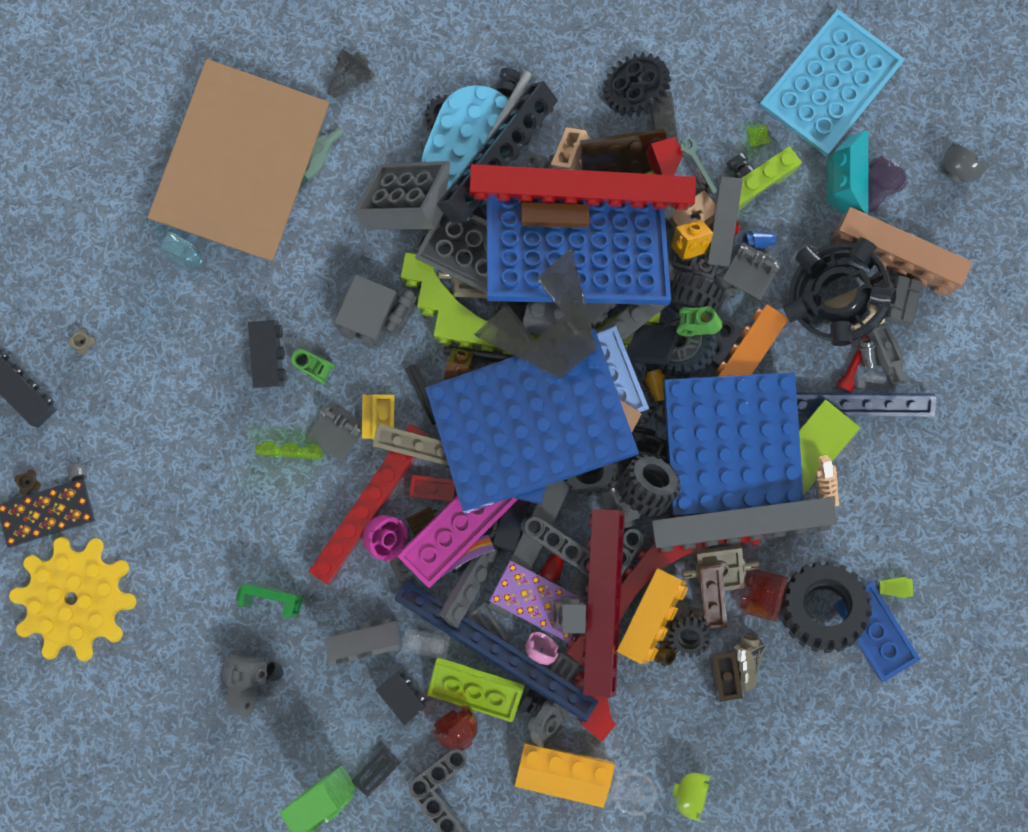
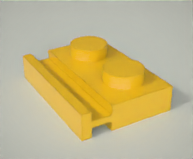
(376, 410)

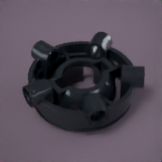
(856, 312)

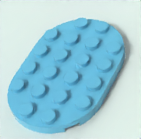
(463, 127)

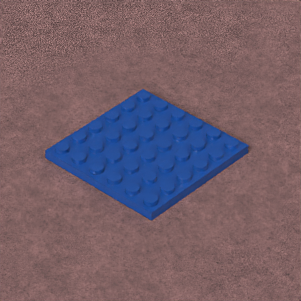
(733, 441)

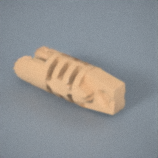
(827, 480)

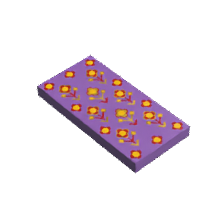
(530, 597)

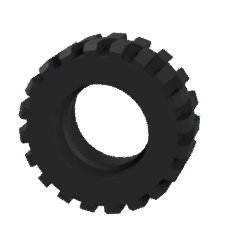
(834, 579)

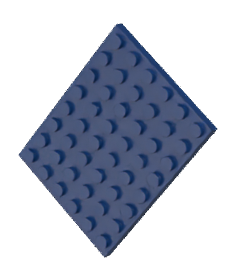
(617, 257)
(526, 429)

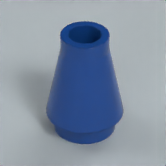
(759, 240)

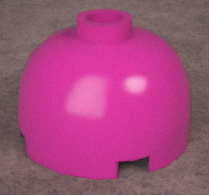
(384, 537)

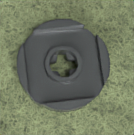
(546, 725)

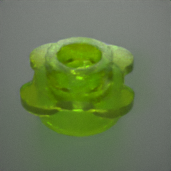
(758, 141)

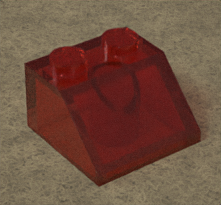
(763, 595)

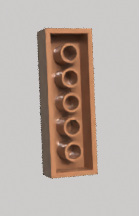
(905, 252)

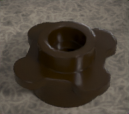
(21, 482)
(665, 654)

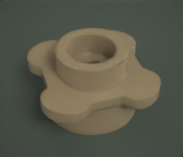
(76, 339)

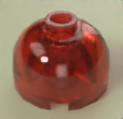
(456, 729)

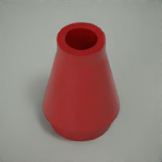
(552, 569)

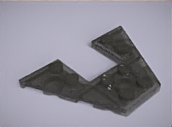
(565, 342)

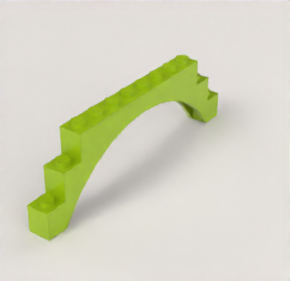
(455, 321)

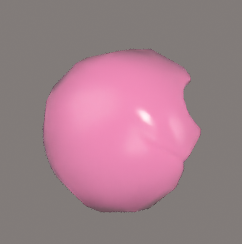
(540, 640)

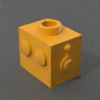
(691, 239)

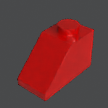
(664, 156)

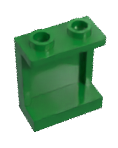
(292, 601)

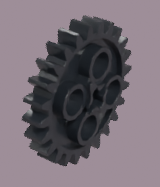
(636, 84)

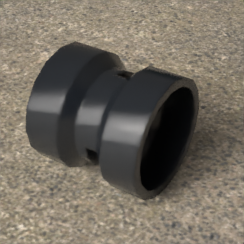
(508, 81)
(740, 165)
(531, 704)

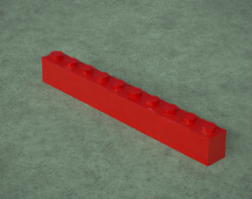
(582, 186)

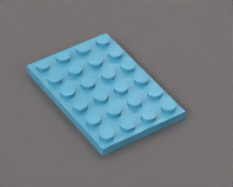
(831, 82)

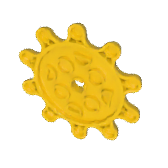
(95, 605)

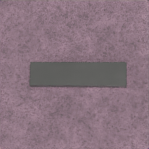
(724, 221)

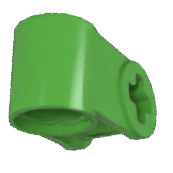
(694, 321)
(315, 368)

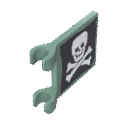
(696, 166)

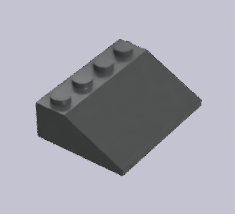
(404, 196)
(458, 250)

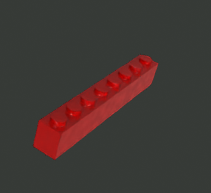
(364, 510)

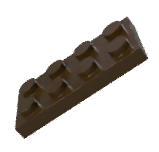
(619, 152)

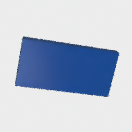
(883, 639)

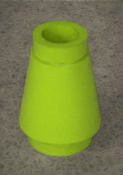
(897, 587)

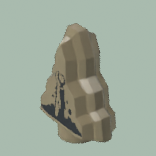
(749, 659)

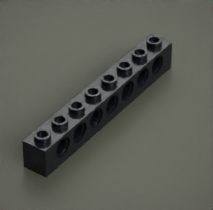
(500, 148)

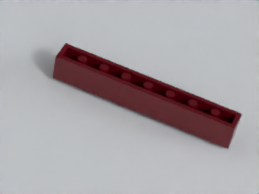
(603, 603)

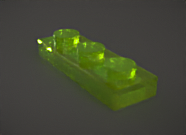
(289, 451)

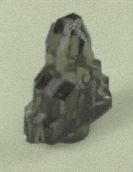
(349, 73)

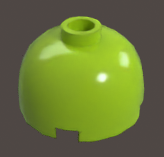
(691, 795)

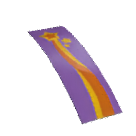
(481, 546)

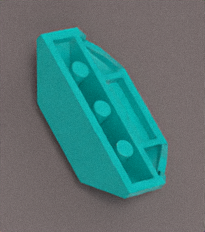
(849, 175)

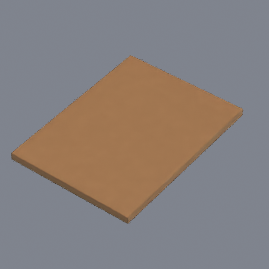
(239, 160)

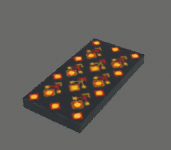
(46, 513)

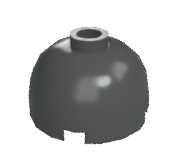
(963, 164)

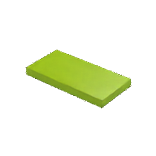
(822, 435)
(475, 689)

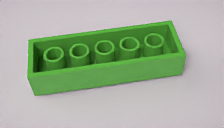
(319, 802)

